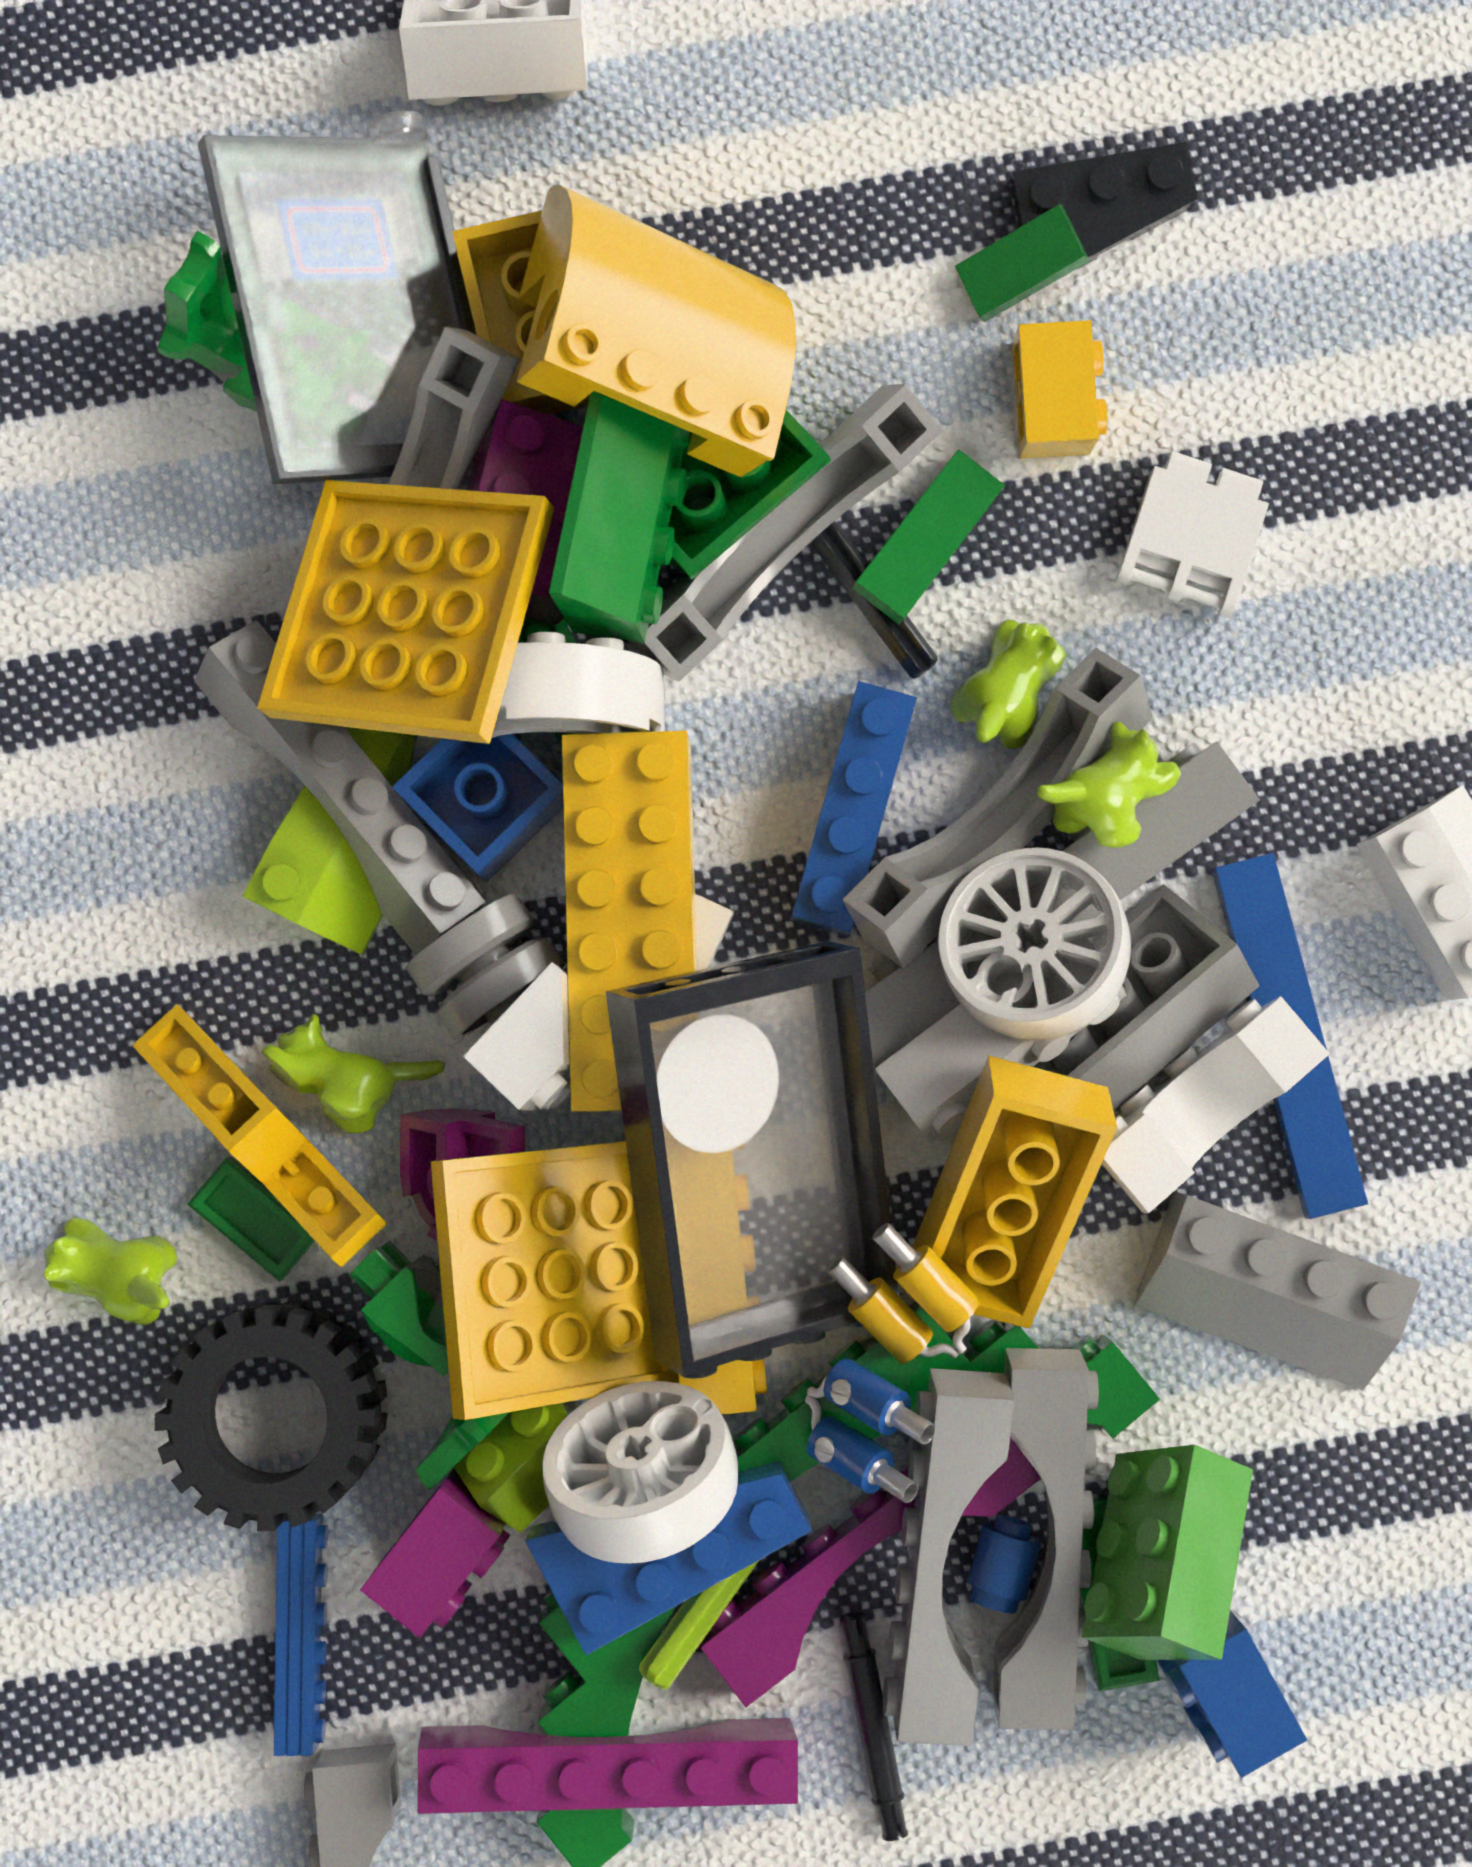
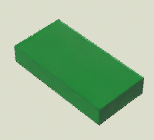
(1022, 263)
(252, 1218)

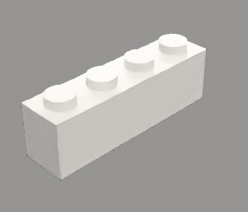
(942, 1065)

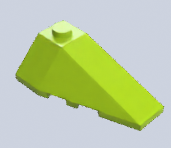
(312, 870)

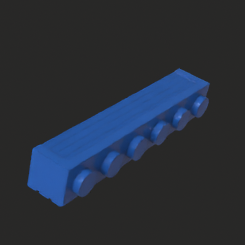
(298, 1638)

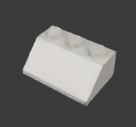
(493, 49)
(1428, 881)
(529, 1046)

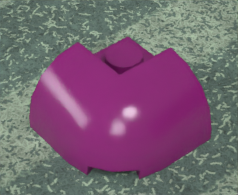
(446, 1136)

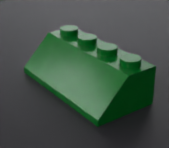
(619, 521)

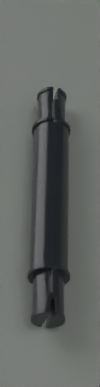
(873, 1727)

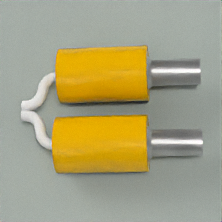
(926, 1281)

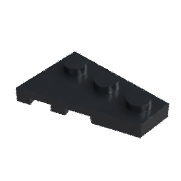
(1110, 194)

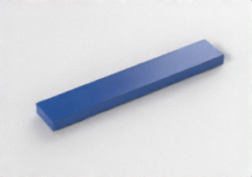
(1311, 1109)

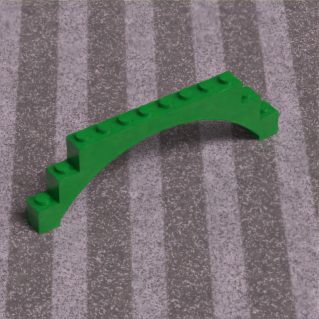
(609, 1679)

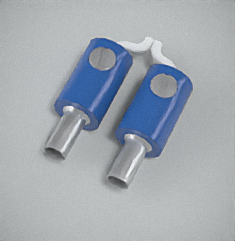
(850, 1451)

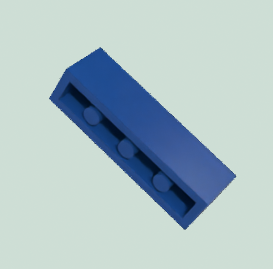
(853, 806)

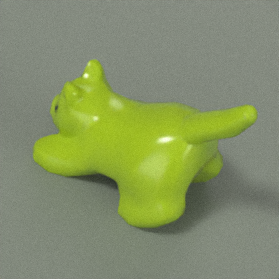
(1007, 690)
(1110, 788)
(347, 1083)
(116, 1273)

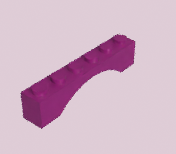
(763, 1634)
(520, 1771)

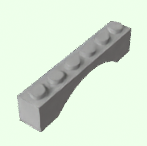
(453, 410)
(863, 455)
(407, 868)
(906, 893)
(1037, 1653)
(934, 1676)
(354, 1803)

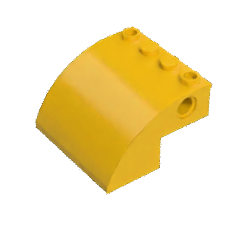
(657, 330)

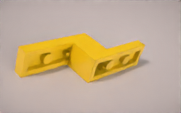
(259, 1135)

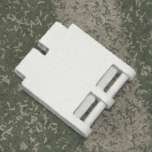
(1195, 532)

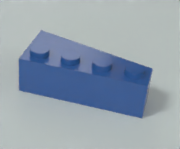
(614, 1598)

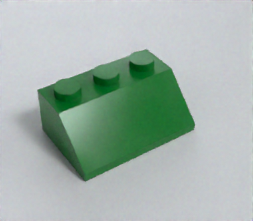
(724, 507)

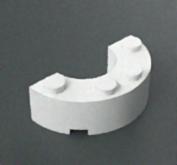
(580, 688)
(1206, 1098)

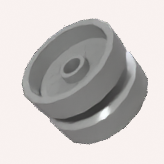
(480, 959)

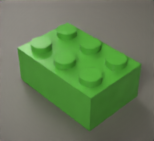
(1168, 1554)

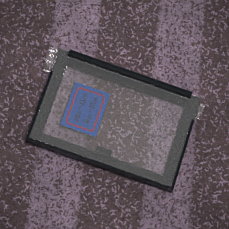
(336, 287)

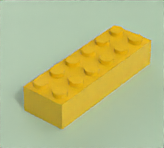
(624, 886)

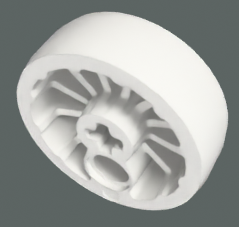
(1012, 1011)
(658, 1473)

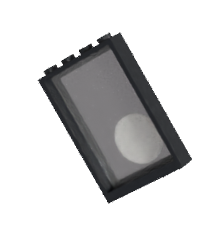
(751, 1151)

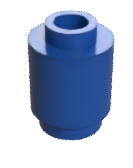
(1003, 1564)

